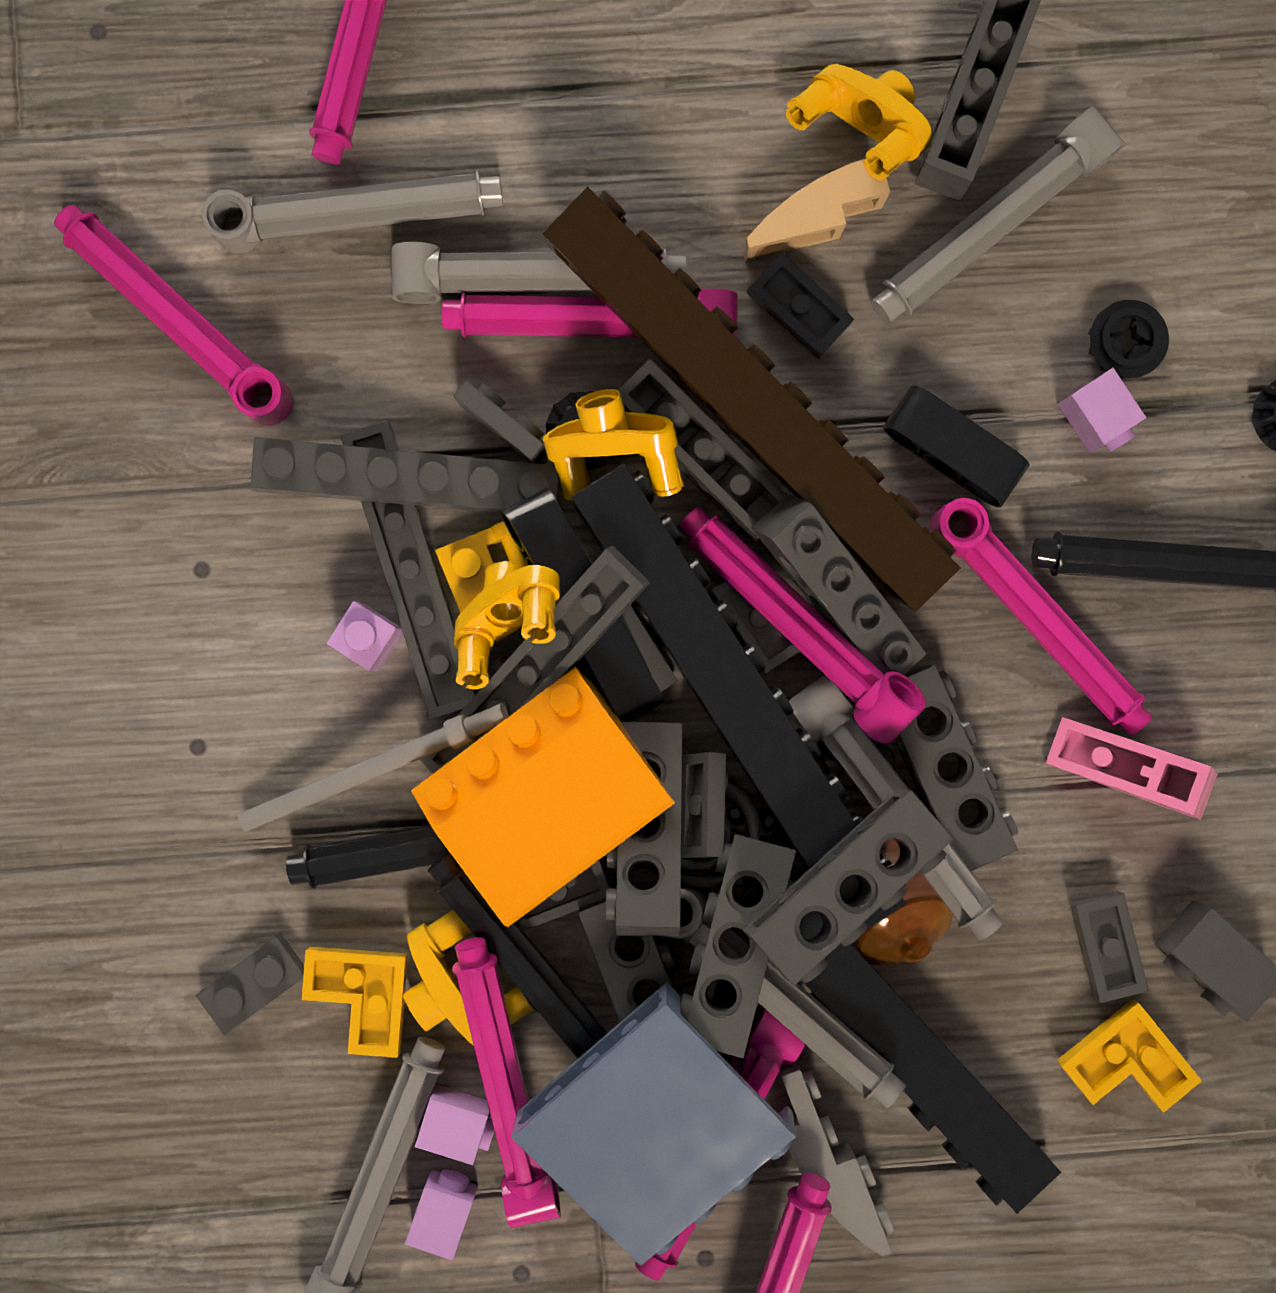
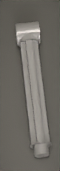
(1077, 152)
(347, 208)
(425, 273)
(830, 718)
(803, 1014)
(380, 1171)

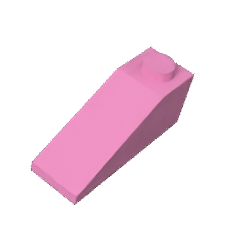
(1132, 768)

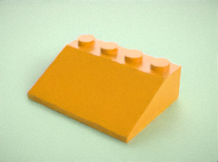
(542, 796)

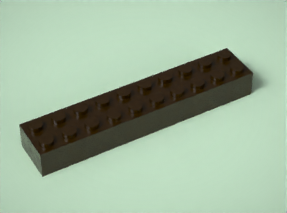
(748, 399)

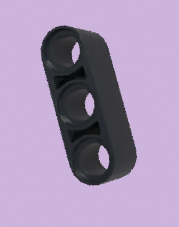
(956, 446)

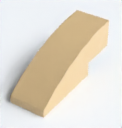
(817, 211)

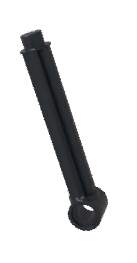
(1156, 561)
(365, 857)
(519, 959)

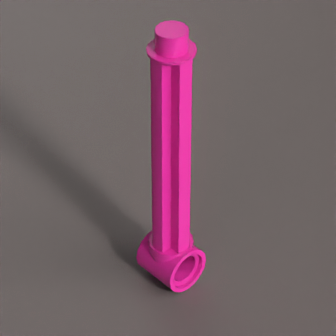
(346, 79)
(553, 315)
(174, 316)
(1042, 616)
(882, 700)
(767, 1051)
(526, 1188)
(796, 1236)

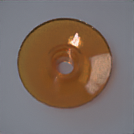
(907, 932)

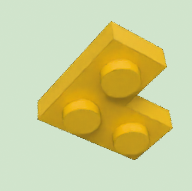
(373, 987)
(1129, 1046)

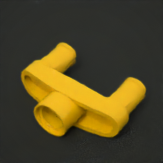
(871, 105)
(611, 431)
(510, 599)
(439, 992)

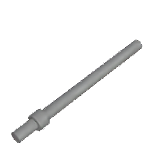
(455, 734)

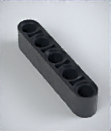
(614, 660)

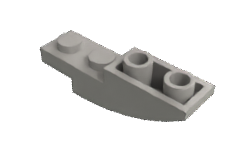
(846, 1174)

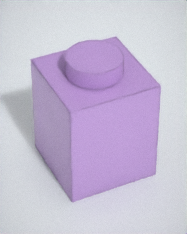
(1103, 412)
(365, 636)
(455, 1125)
(442, 1213)

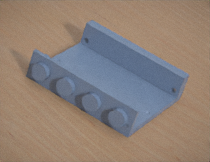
(651, 1128)

